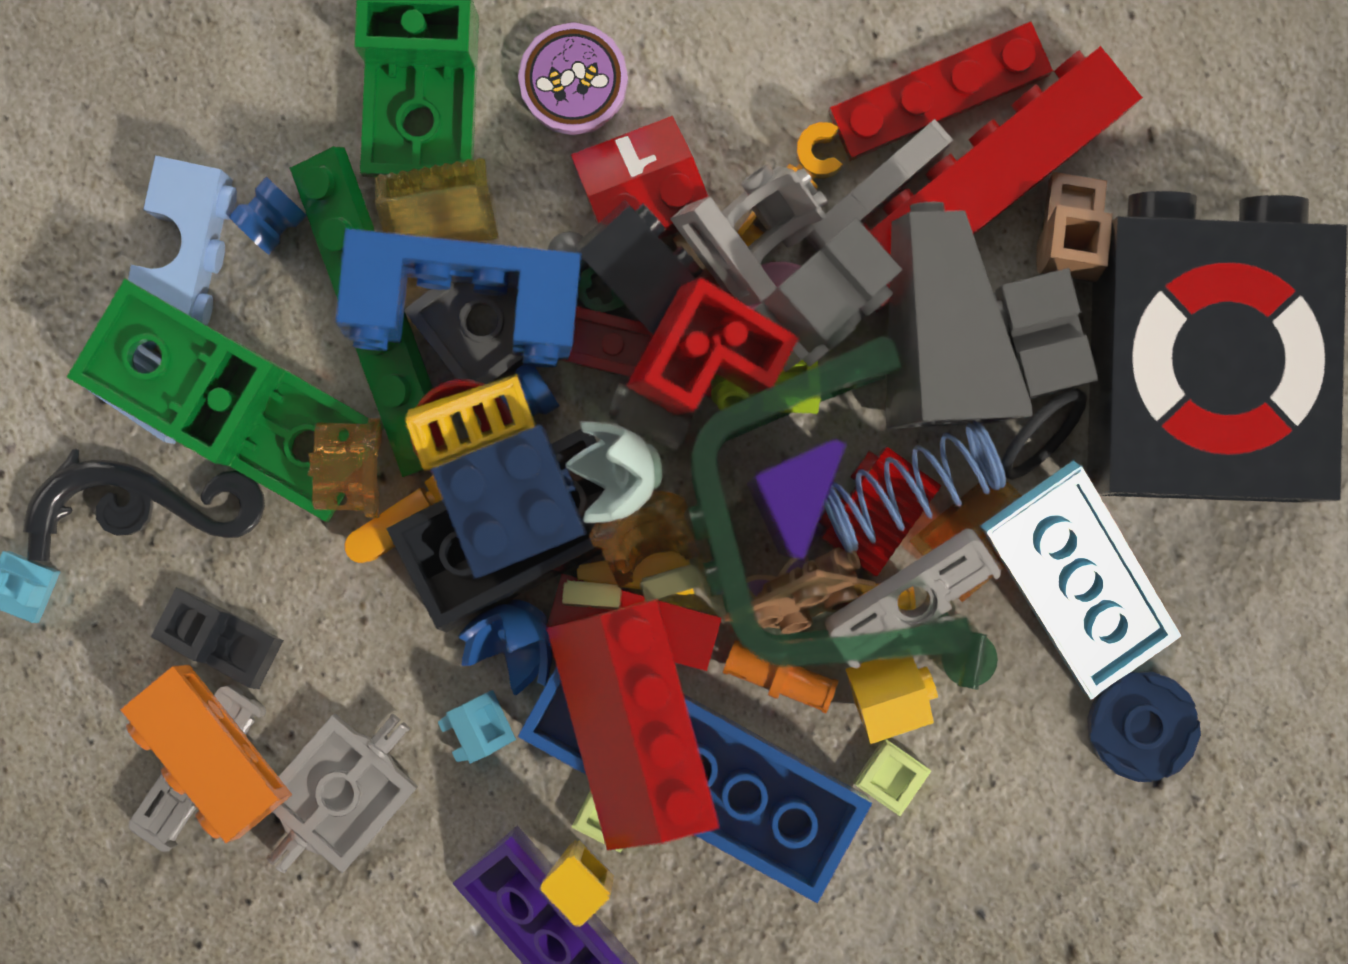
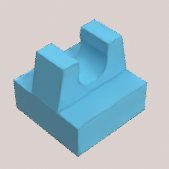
(25, 586)
(479, 727)

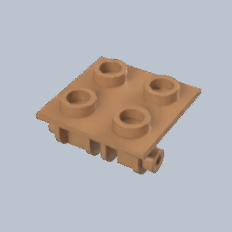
(804, 593)

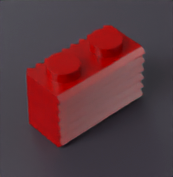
(888, 536)

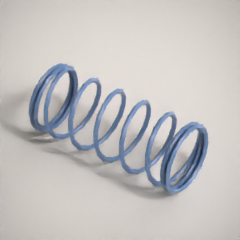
(983, 463)

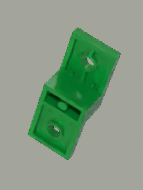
(414, 60)
(209, 393)

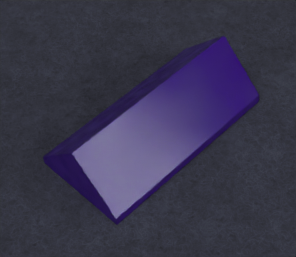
(794, 496)
(509, 897)

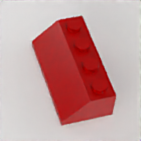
(633, 727)

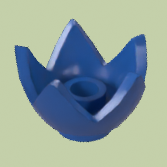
(519, 634)

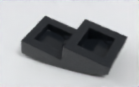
(217, 638)

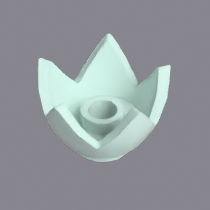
(621, 466)

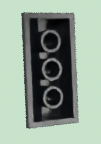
(441, 569)

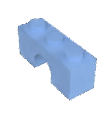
(198, 203)

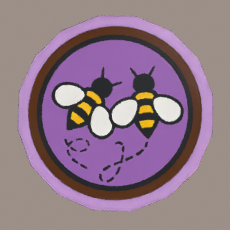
(573, 78)

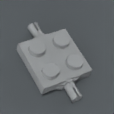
(341, 793)

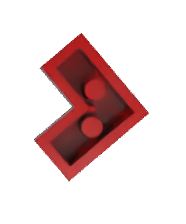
(705, 336)

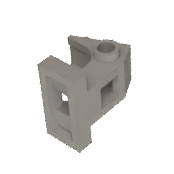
(784, 205)

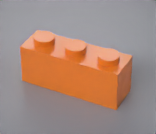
(204, 753)

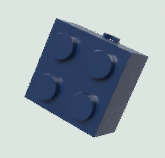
(509, 501)

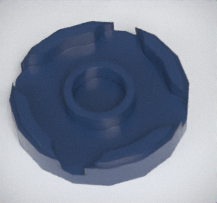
(1144, 727)

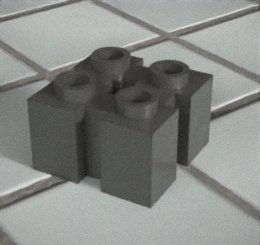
(831, 293)
(1046, 333)

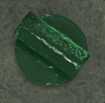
(973, 666)

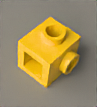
(892, 696)

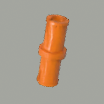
(788, 681)

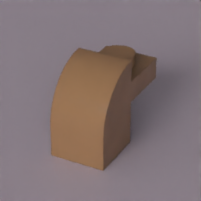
(1075, 227)

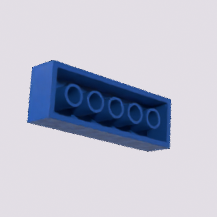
(767, 801)

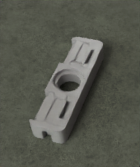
(882, 183)
(942, 573)
(165, 810)

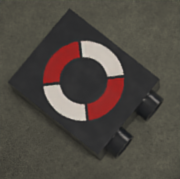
(1219, 353)

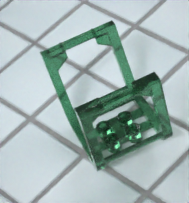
(712, 522)

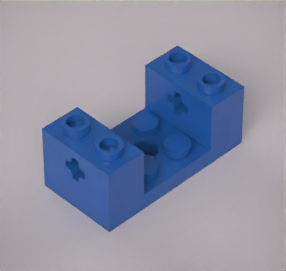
(376, 284)

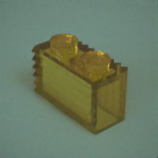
(439, 202)

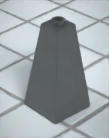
(947, 329)

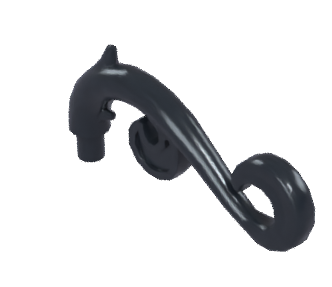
(49, 502)

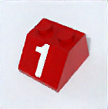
(641, 167)

